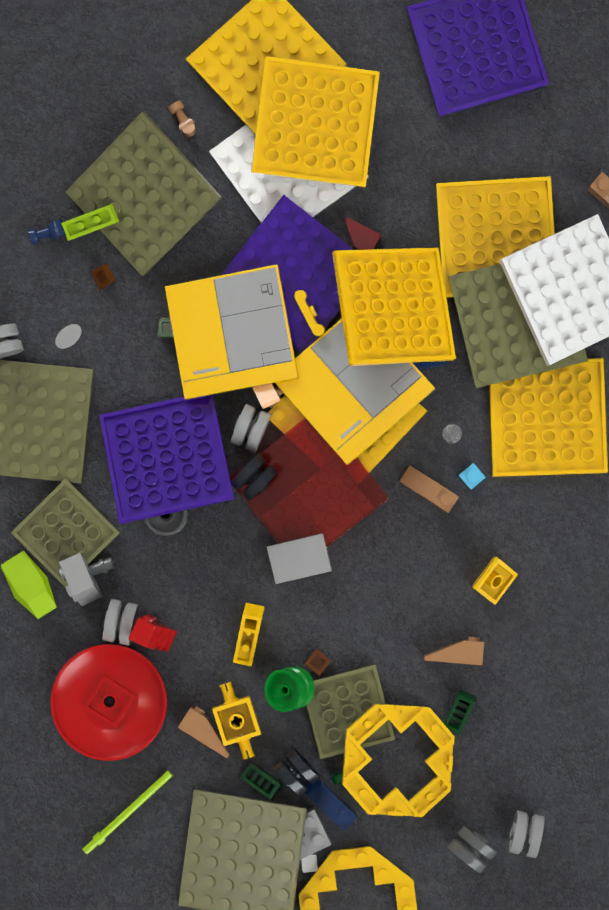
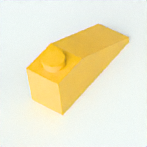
(248, 634)

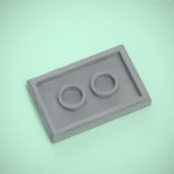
(299, 558)

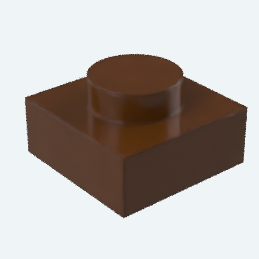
(103, 276)
(317, 661)

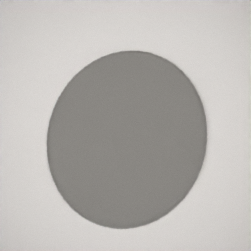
(68, 336)

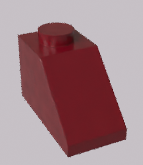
(361, 236)

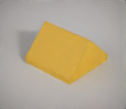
(494, 580)

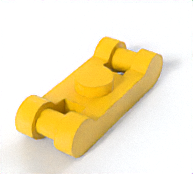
(309, 313)

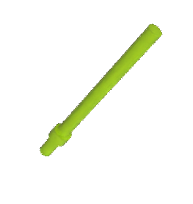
(100, 837)

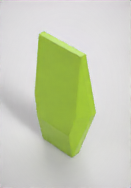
(29, 585)

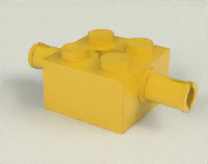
(230, 731)

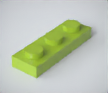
(90, 222)

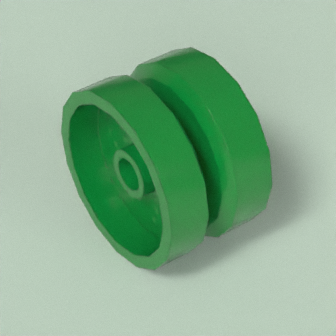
(289, 689)

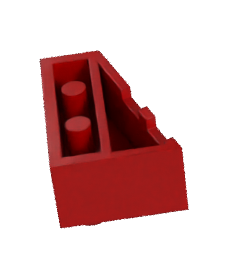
(152, 634)

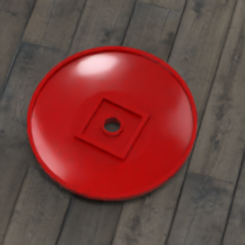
(103, 730)

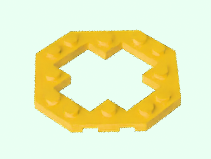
(356, 758)
(384, 873)

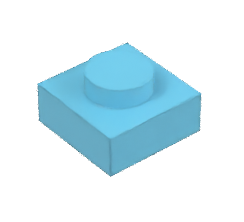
(471, 476)

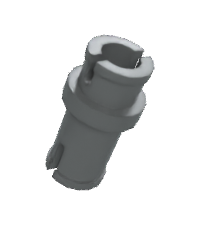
(102, 566)

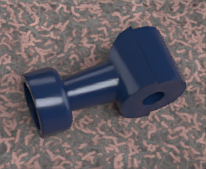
(54, 231)

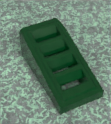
(465, 697)
(264, 791)

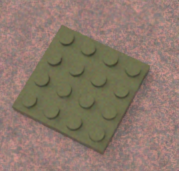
(64, 527)
(339, 703)

